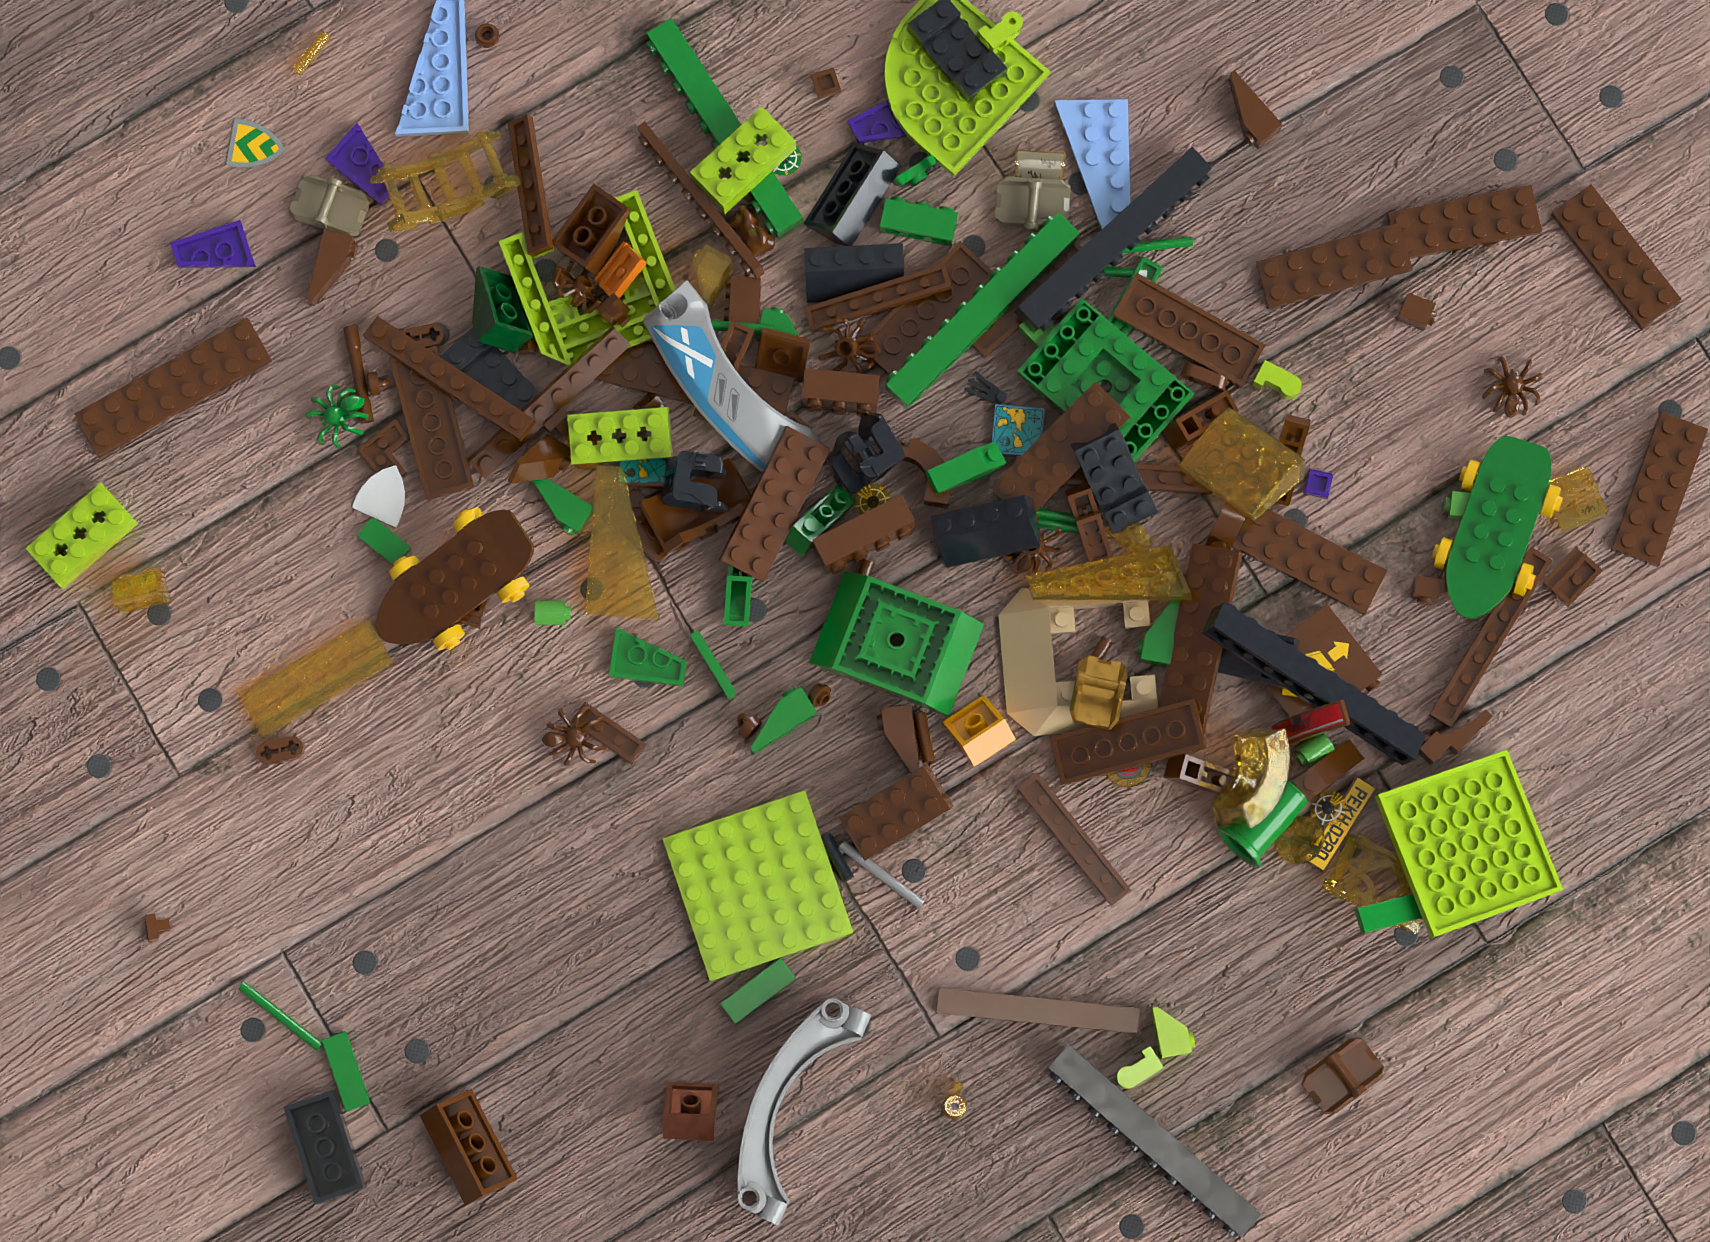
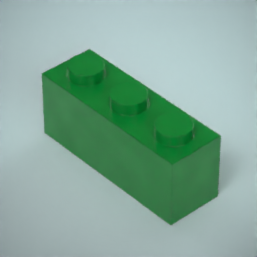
(918, 221)

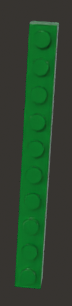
(718, 120)
(982, 310)

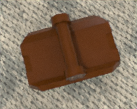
(1343, 1075)

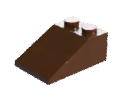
(592, 230)

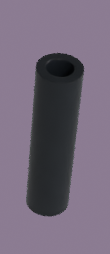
(837, 857)

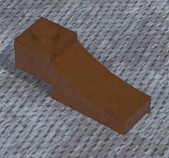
(1088, 523)
(1429, 589)
(1437, 744)

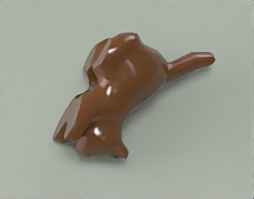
(754, 237)

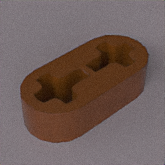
(424, 330)
(1204, 377)
(280, 744)

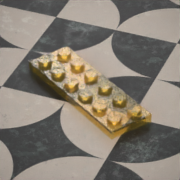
(316, 678)

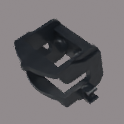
(864, 454)
(682, 492)

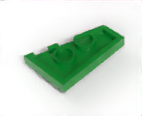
(643, 662)

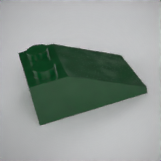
(498, 311)

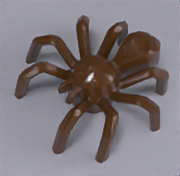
(580, 287)
(849, 346)
(1512, 385)
(1024, 561)
(574, 736)

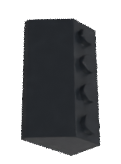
(852, 194)
(847, 269)
(986, 531)

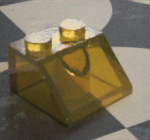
(711, 273)
(140, 591)

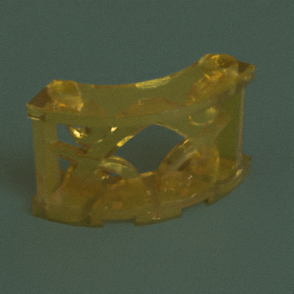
(1253, 752)
(1348, 890)

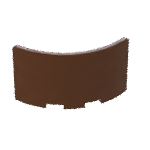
(680, 526)

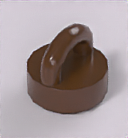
(375, 383)
(750, 726)

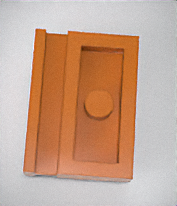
(620, 270)

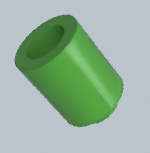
(552, 612)
(1313, 750)

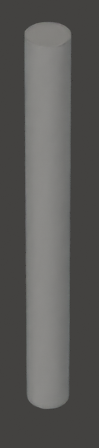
(882, 875)

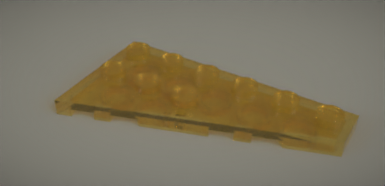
(617, 565)
(1133, 576)

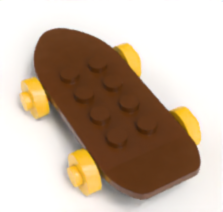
(455, 579)

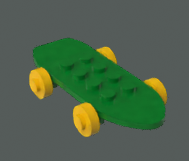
(1497, 525)

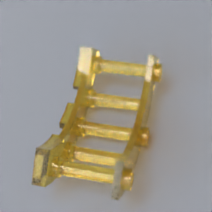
(453, 205)

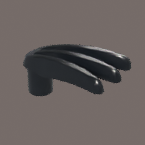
(993, 394)

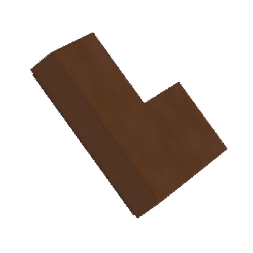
(380, 447)

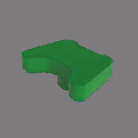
(916, 172)

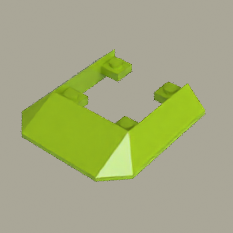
(557, 325)

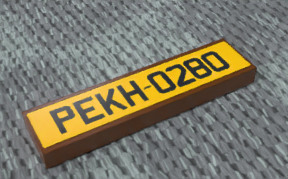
(1357, 799)

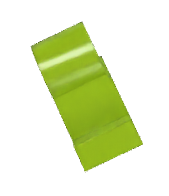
(1001, 33)
(1278, 380)
(1131, 1076)

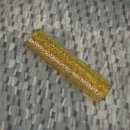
(311, 53)

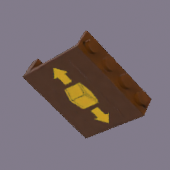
(1335, 649)

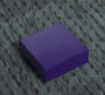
(1318, 483)

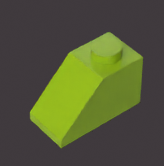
(1171, 1035)

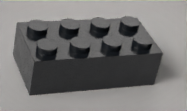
(325, 1147)

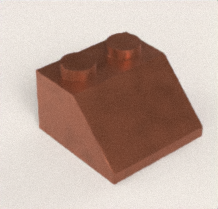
(690, 1111)

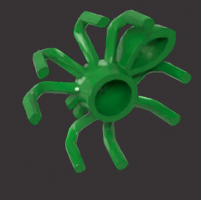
(336, 414)

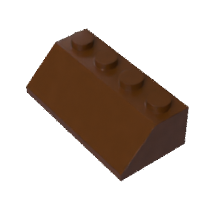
(468, 1147)

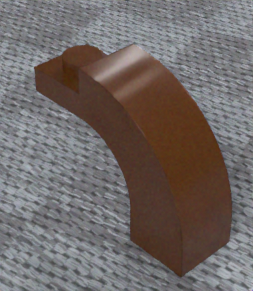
(1293, 436)
(925, 459)
(1226, 527)

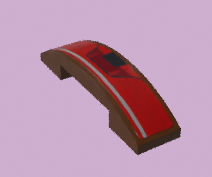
(1314, 722)

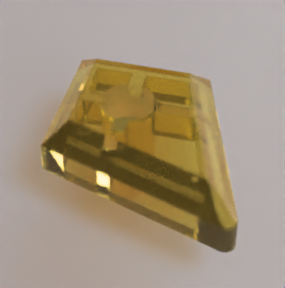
(1131, 538)

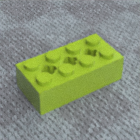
(741, 144)
(630, 422)
(80, 552)

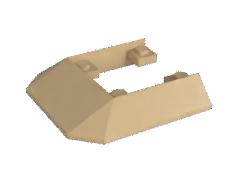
(1028, 661)

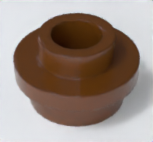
(487, 28)
(819, 695)

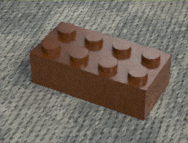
(864, 534)
(896, 812)

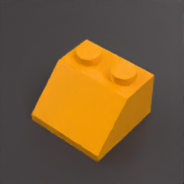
(979, 730)

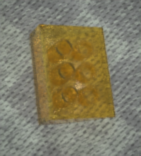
(1243, 464)

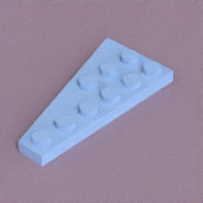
(439, 83)
(1101, 151)

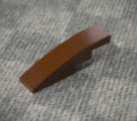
(735, 348)

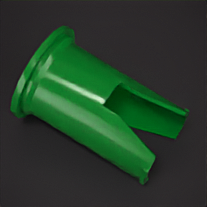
(1251, 843)

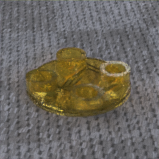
(1300, 841)

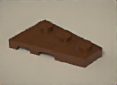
(649, 541)

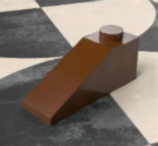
(1254, 116)
(332, 260)
(1197, 420)
(541, 461)
(900, 734)
(1328, 770)
(1198, 774)

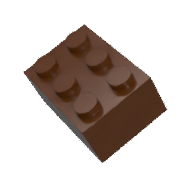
(840, 392)

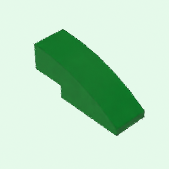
(737, 597)

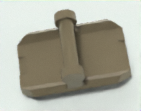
(1030, 201)
(330, 205)

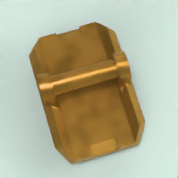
(1098, 692)

